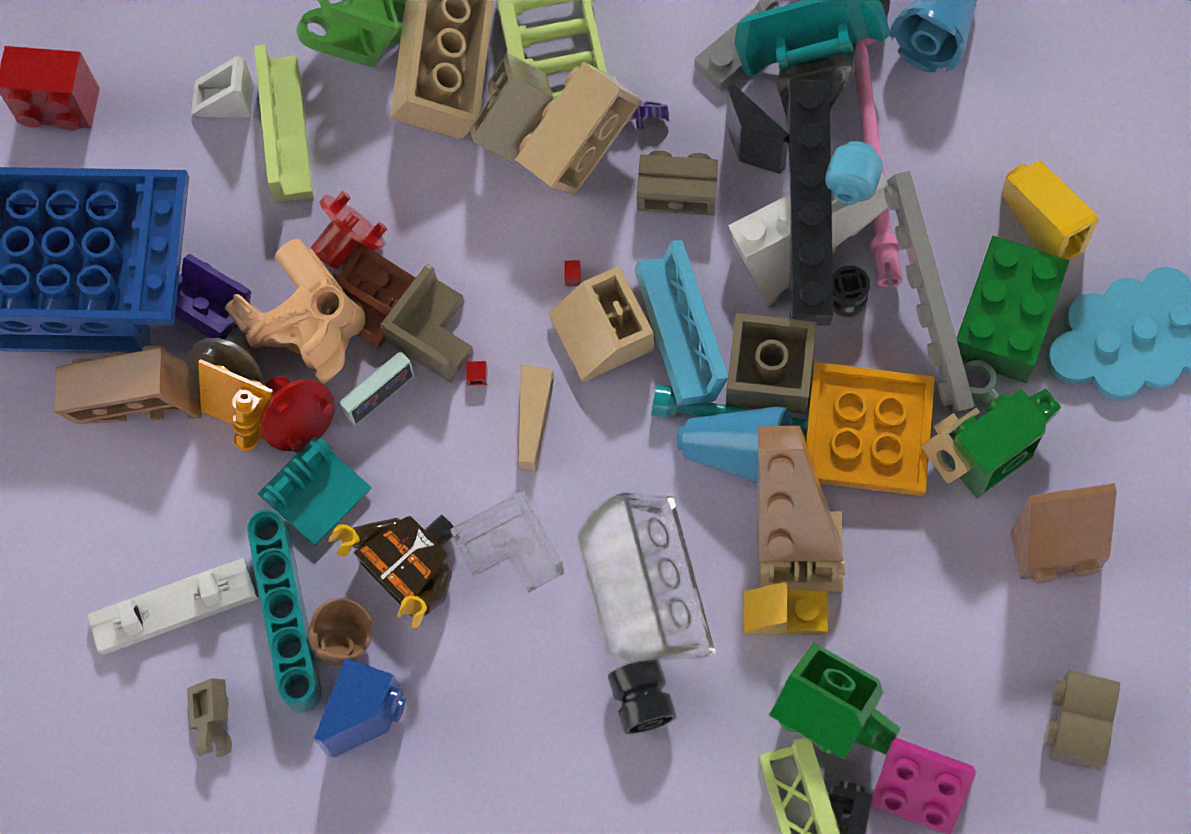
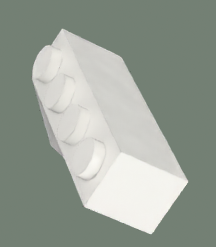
(765, 237)

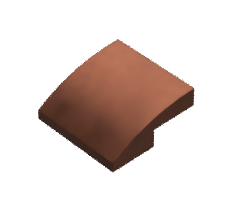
(375, 287)

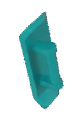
(807, 32)

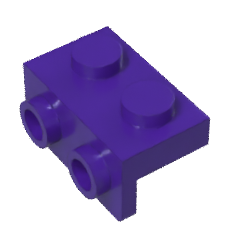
(203, 298)

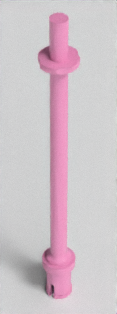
(884, 244)

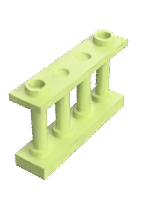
(519, 37)

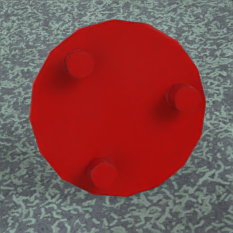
(345, 231)
(296, 413)

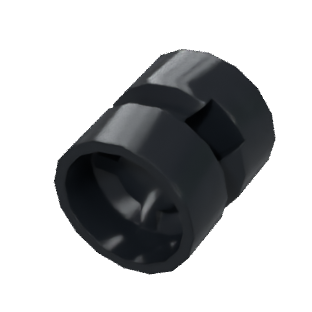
(643, 701)

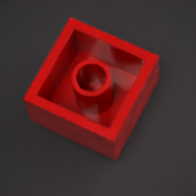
(48, 87)

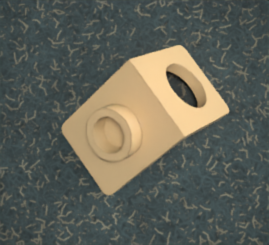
(943, 441)

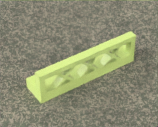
(283, 126)
(813, 785)

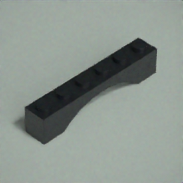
(810, 201)

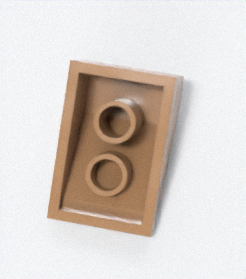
(1065, 532)

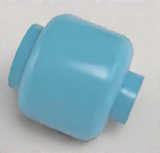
(854, 172)

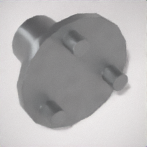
(230, 353)

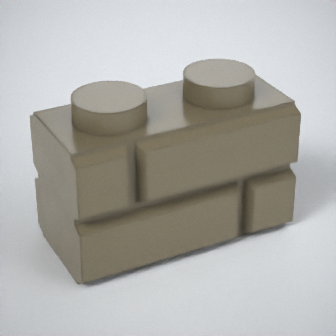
(677, 183)

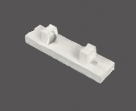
(172, 606)

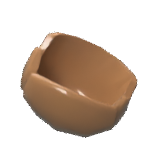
(339, 631)

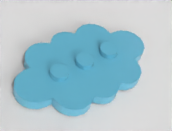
(1127, 336)

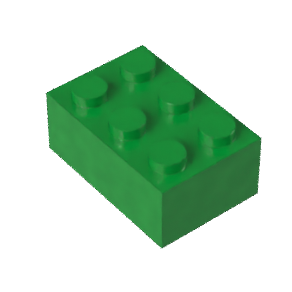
(1011, 308)

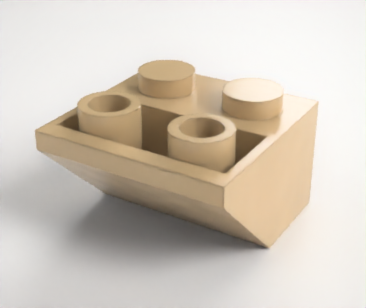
(602, 325)

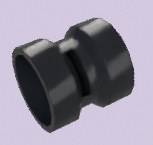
(846, 300)

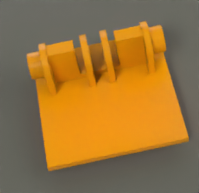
(234, 402)

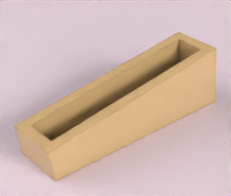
(534, 402)

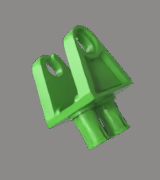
(353, 28)

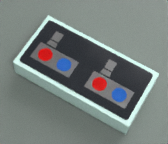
(377, 388)

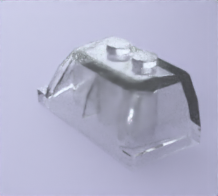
(644, 580)

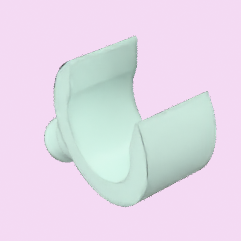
(987, 393)

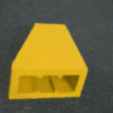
(1049, 210)

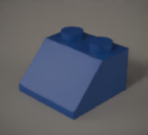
(359, 708)

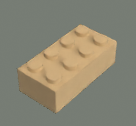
(442, 64)

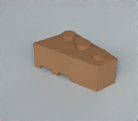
(124, 385)
(790, 501)

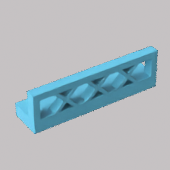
(681, 326)

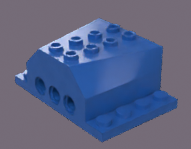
(88, 257)

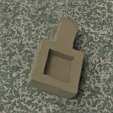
(207, 711)

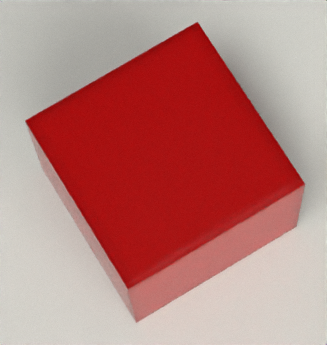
(572, 272)
(476, 373)

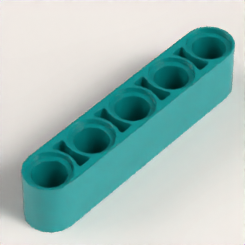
(274, 593)

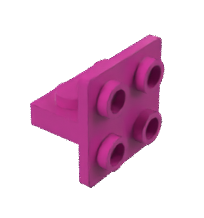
(922, 786)

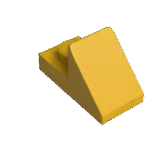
(785, 611)

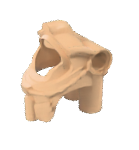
(310, 322)

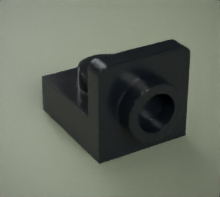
(852, 794)

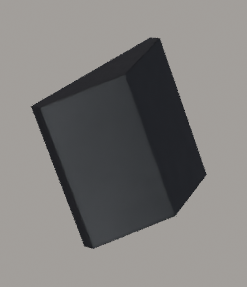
(754, 133)

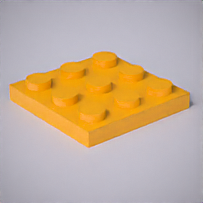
(869, 428)

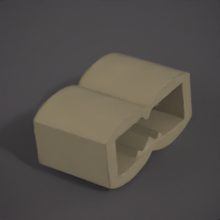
(1083, 719)

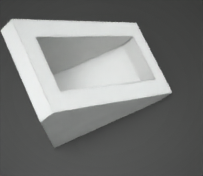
(224, 91)

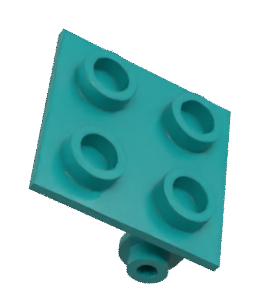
(314, 490)

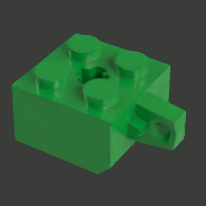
(1003, 437)
(834, 705)

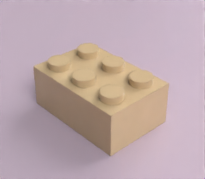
(577, 129)

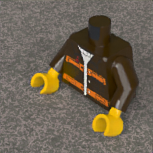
(403, 560)

